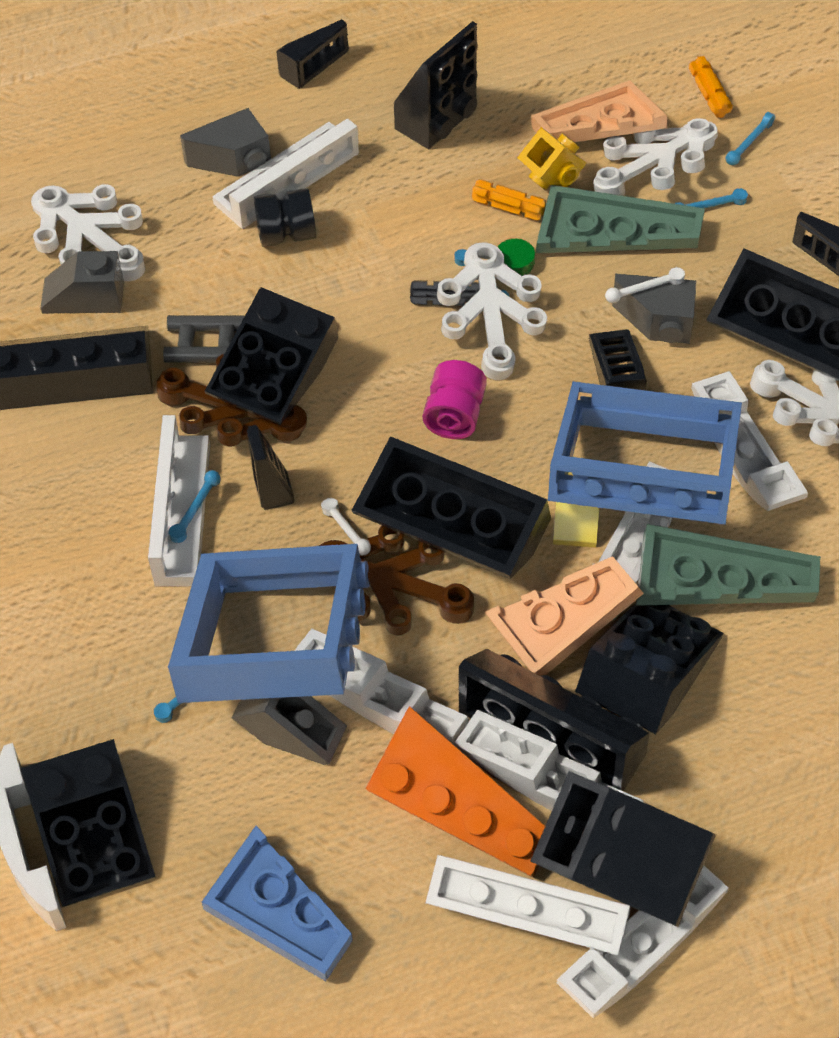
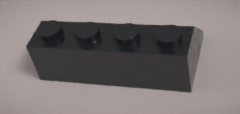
(781, 312)
(75, 367)
(453, 508)
(542, 707)

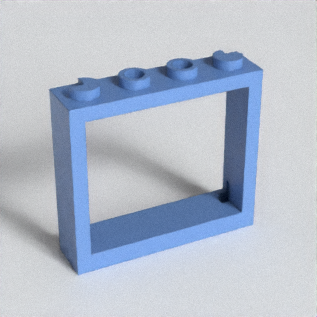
(642, 487)
(269, 674)

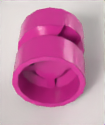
(454, 399)

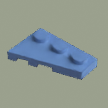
(276, 908)

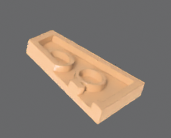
(603, 114)
(562, 618)

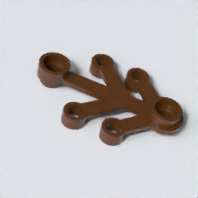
(175, 389)
(390, 576)

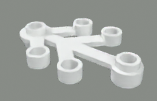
(695, 136)
(56, 204)
(491, 302)
(771, 380)

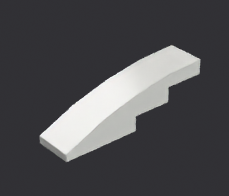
(385, 696)
(520, 759)

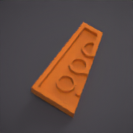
(449, 791)

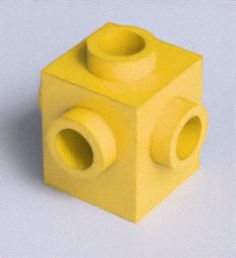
(552, 159)

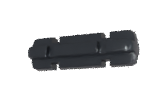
(422, 292)

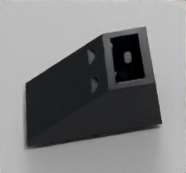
(440, 91)
(273, 356)
(647, 663)
(88, 822)
(623, 848)

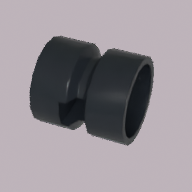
(285, 217)

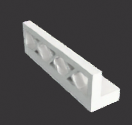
(290, 170)
(179, 478)
(528, 904)

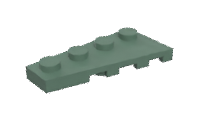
(609, 222)
(707, 569)

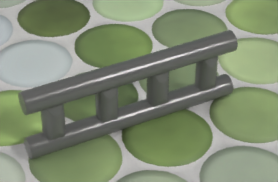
(188, 325)

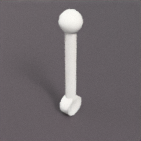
(675, 276)
(331, 508)

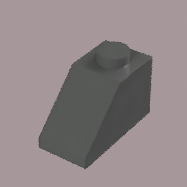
(227, 145)
(85, 284)
(661, 311)
(292, 725)

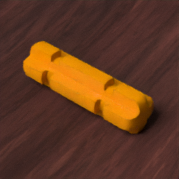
(710, 86)
(508, 199)

